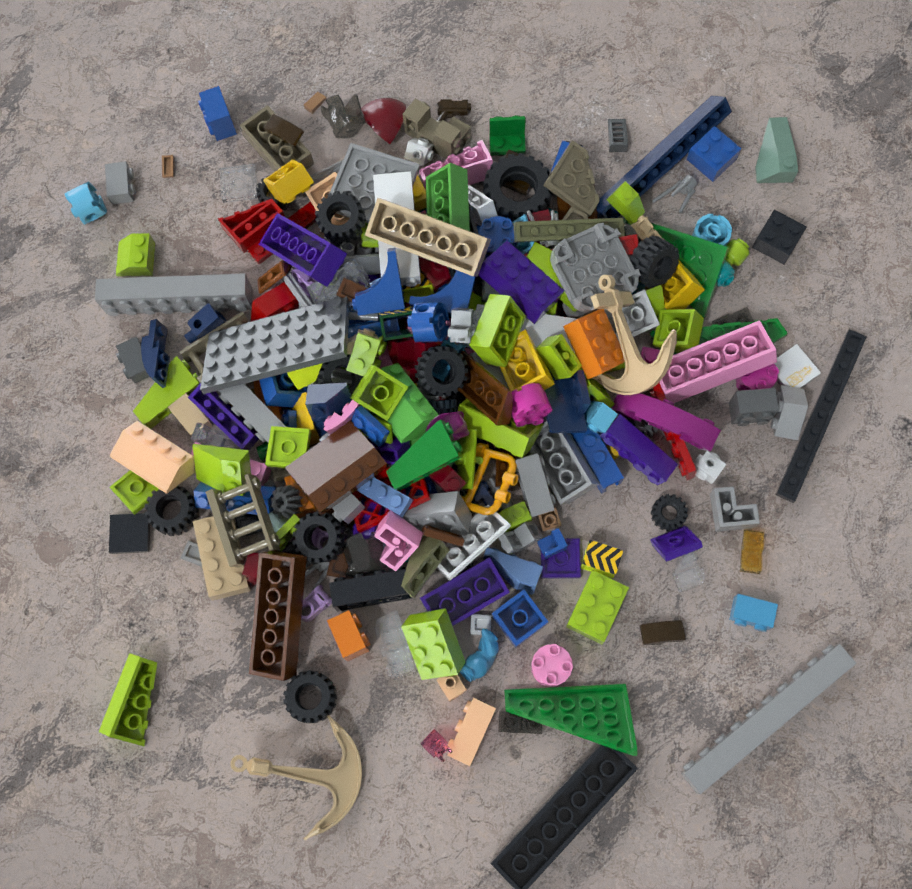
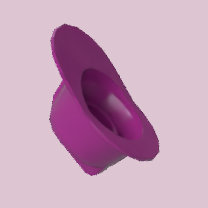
(457, 422)

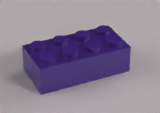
(521, 279)
(467, 592)

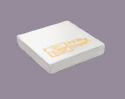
(795, 368)

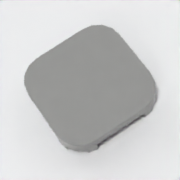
(588, 256)

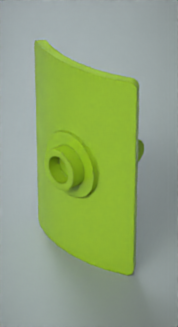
(466, 465)

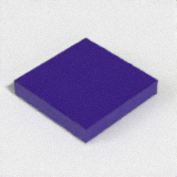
(676, 543)
(564, 564)

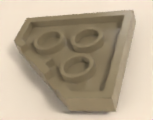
(574, 179)

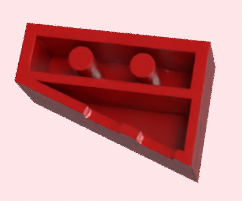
(250, 225)
(274, 302)

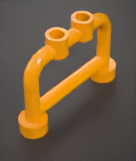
(509, 478)

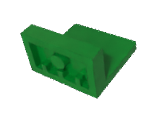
(507, 134)

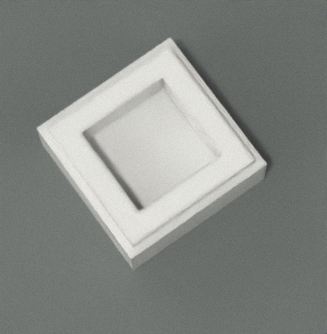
(479, 622)

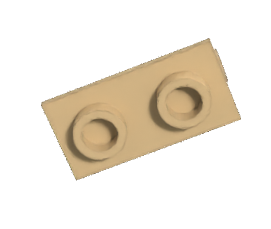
(644, 228)

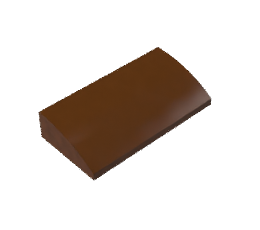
(486, 392)

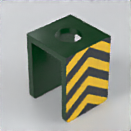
(395, 334)

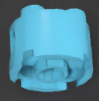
(86, 203)
(713, 229)

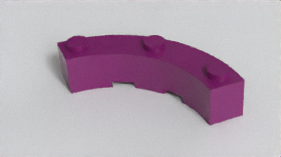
(668, 418)

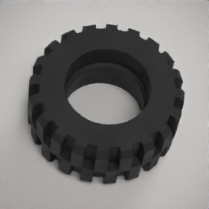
(521, 169)

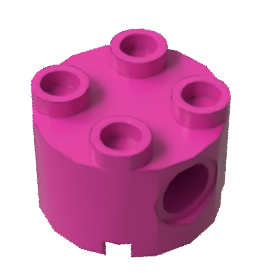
(759, 379)
(530, 405)

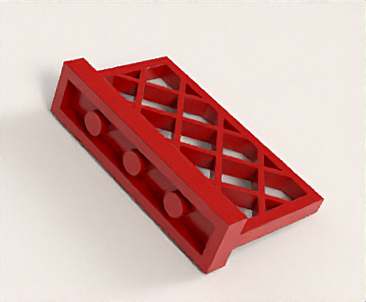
(376, 519)

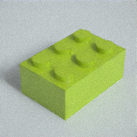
(497, 330)
(597, 607)
(433, 644)

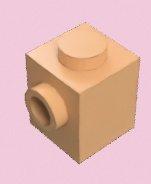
(451, 686)

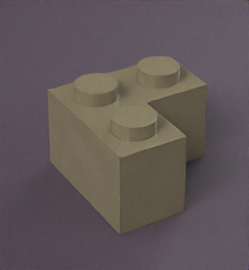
(419, 121)
(451, 137)

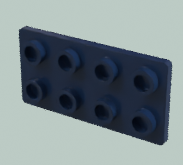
(569, 402)

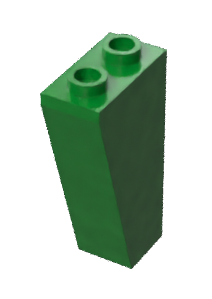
(429, 454)

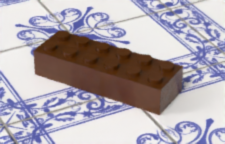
(277, 615)

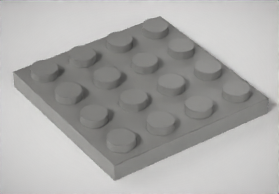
(357, 175)

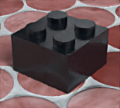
(779, 237)

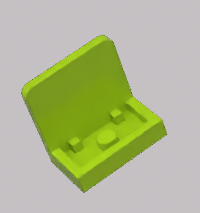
(366, 353)

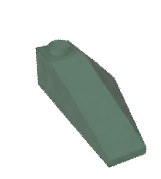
(777, 154)

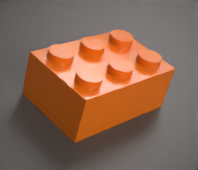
(595, 343)

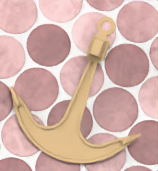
(638, 374)
(342, 780)

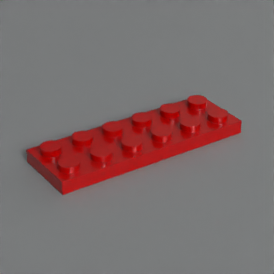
(679, 448)

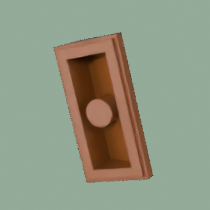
(273, 275)

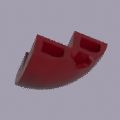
(384, 117)
(406, 352)

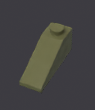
(423, 564)

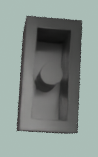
(130, 355)

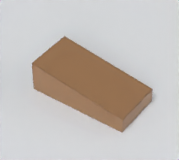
(314, 102)
(167, 166)

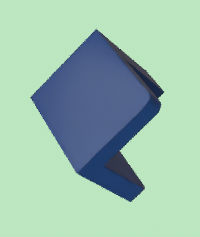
(552, 544)

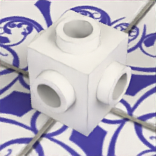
(419, 151)
(708, 466)

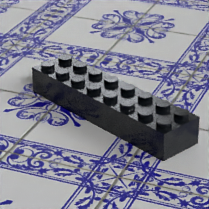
(563, 816)

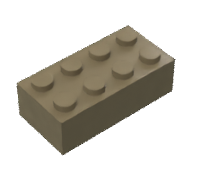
(271, 147)

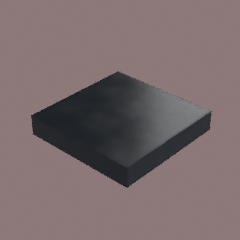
(129, 533)

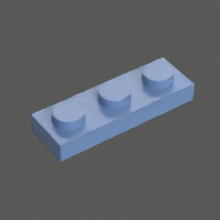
(386, 496)

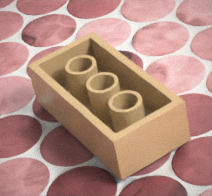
(220, 578)

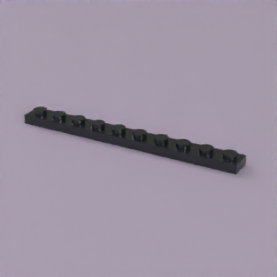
(820, 416)

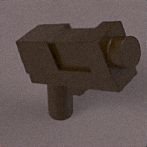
(449, 108)

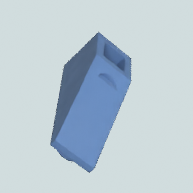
(516, 571)

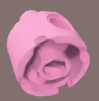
(551, 665)

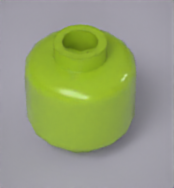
(737, 252)

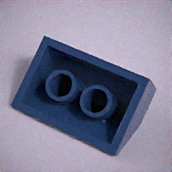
(324, 400)

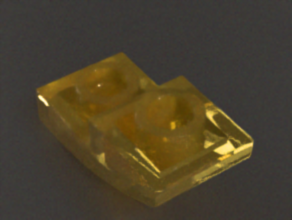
(751, 551)

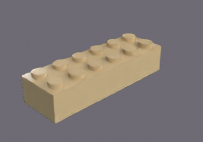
(427, 237)

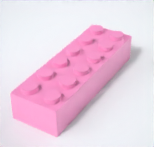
(718, 362)

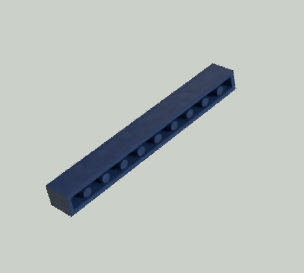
(668, 151)

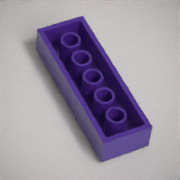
(303, 249)

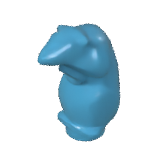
(482, 660)

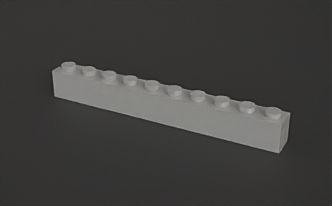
(261, 418)
(768, 718)

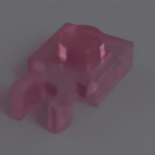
(436, 745)

